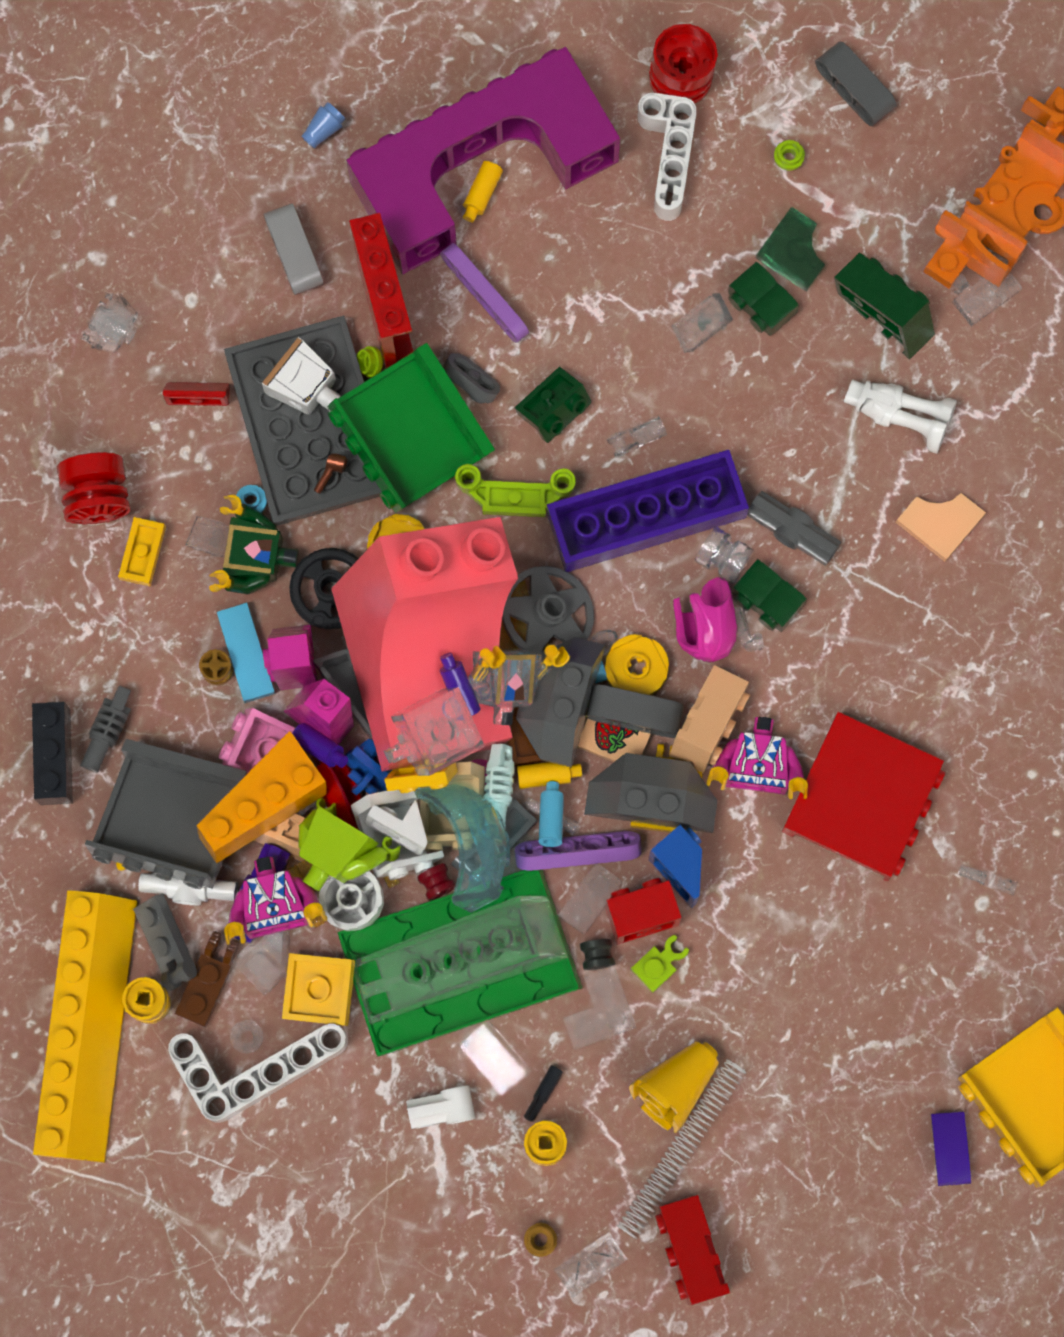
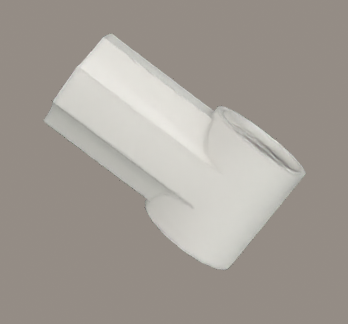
(449, 1106)

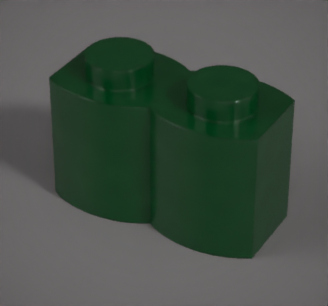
(762, 299)
(768, 596)

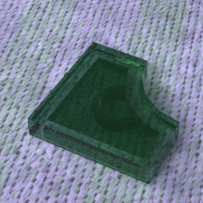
(791, 250)

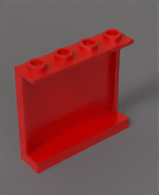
(382, 288)
(865, 796)

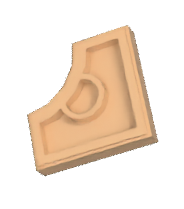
(941, 525)

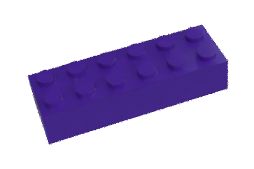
(647, 511)

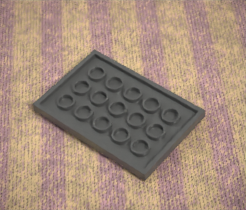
(295, 445)

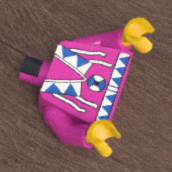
(759, 763)
(271, 904)

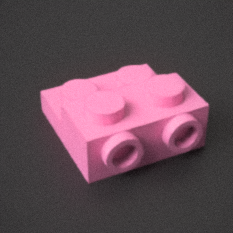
(253, 739)

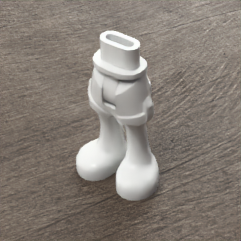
(884, 405)

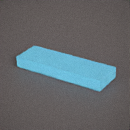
(245, 652)

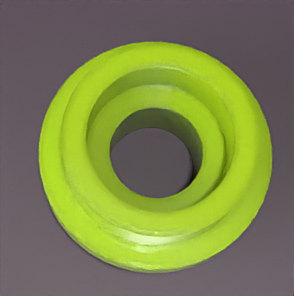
(792, 147)
(370, 361)

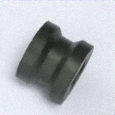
(597, 954)

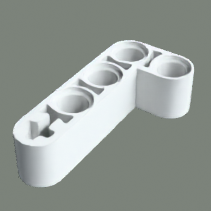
(671, 157)

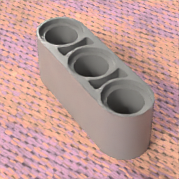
(293, 249)

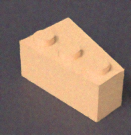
(710, 719)

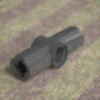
(793, 528)

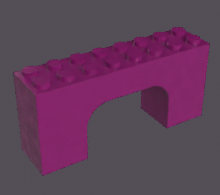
(536, 104)

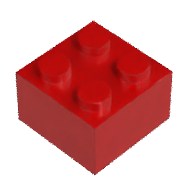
(642, 911)

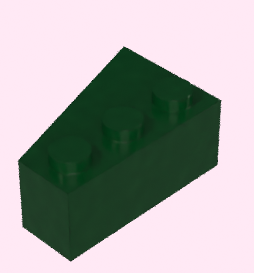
(887, 301)

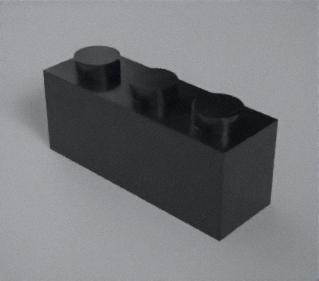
(52, 753)

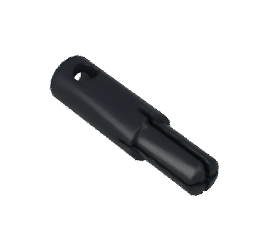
(543, 1092)

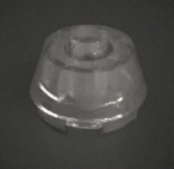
(111, 324)

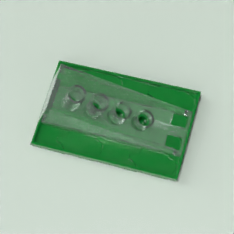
(454, 968)

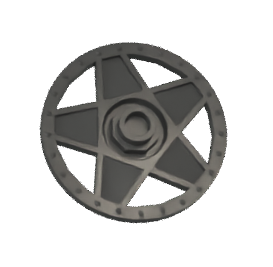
(547, 610)

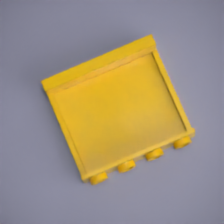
(1024, 1097)

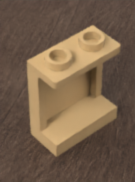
(437, 827)

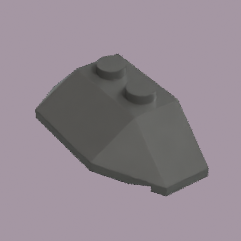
(562, 702)
(652, 793)

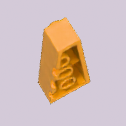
(267, 796)

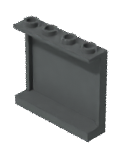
(156, 814)

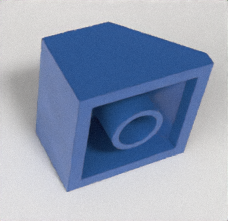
(679, 860)

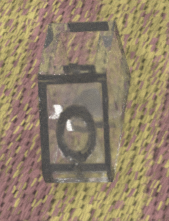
(266, 961)

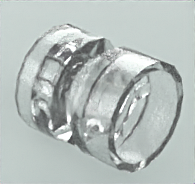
(726, 556)

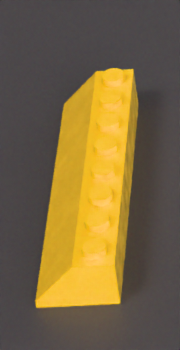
(85, 1027)

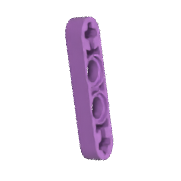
(484, 293)
(579, 851)

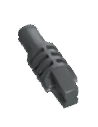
(106, 729)

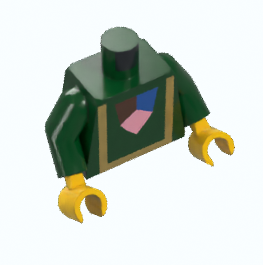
(251, 551)

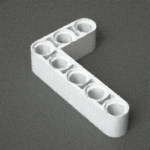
(257, 1074)

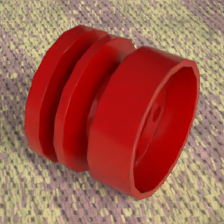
(686, 50)
(93, 488)

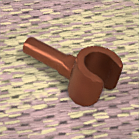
(334, 462)

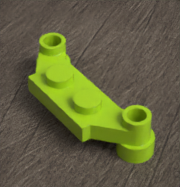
(514, 497)

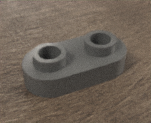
(471, 378)

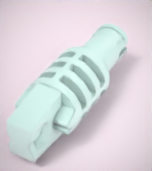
(499, 778)

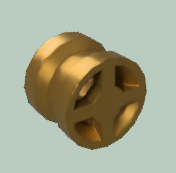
(216, 660)

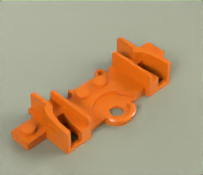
(1006, 214)

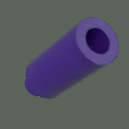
(455, 676)
(320, 746)

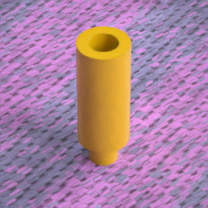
(481, 190)
(539, 774)

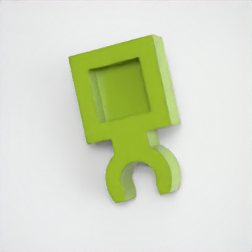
(656, 967)

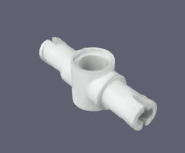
(184, 894)

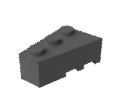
(339, 672)

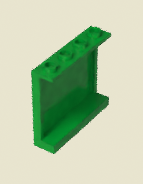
(409, 428)

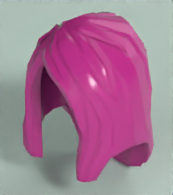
(711, 627)

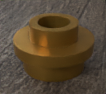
(551, 1236)

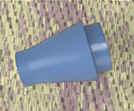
(323, 125)

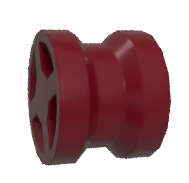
(436, 881)

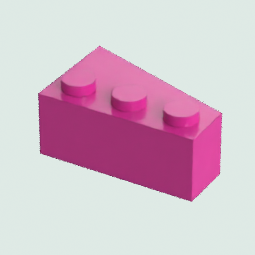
(290, 657)

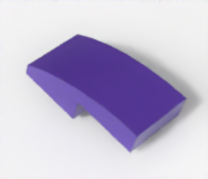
(951, 1148)

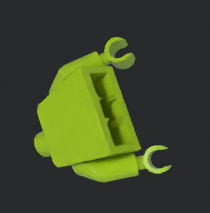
(338, 848)

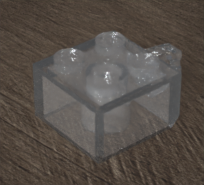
(435, 732)

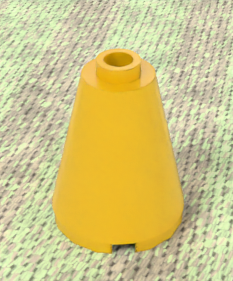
(676, 1085)

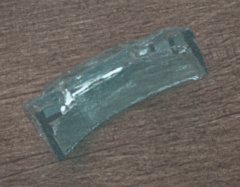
(480, 840)

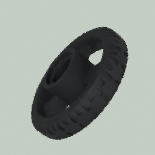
(312, 568)

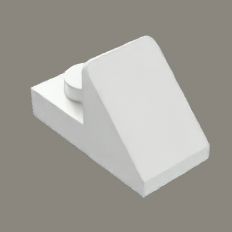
(407, 833)

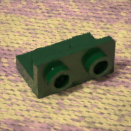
(554, 404)

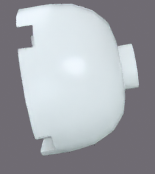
(352, 903)

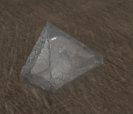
(590, 1264)

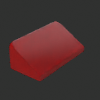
(197, 394)

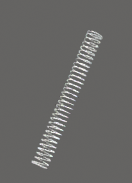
(680, 1151)

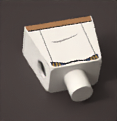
(301, 379)

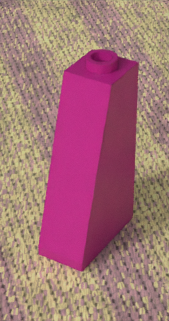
(323, 709)

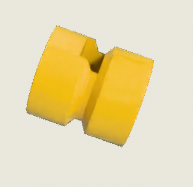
(146, 1000)
(545, 1143)

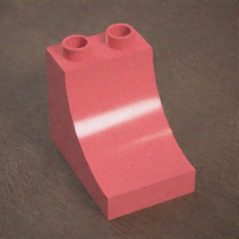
(411, 605)

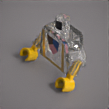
(511, 677)

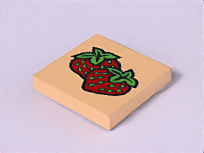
(611, 741)

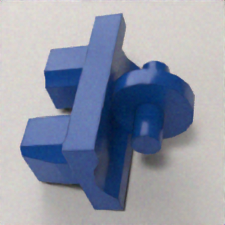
(365, 770)

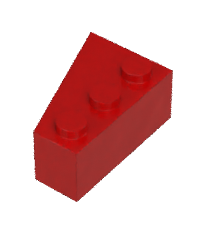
(691, 1251)

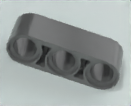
(855, 83)
(635, 711)

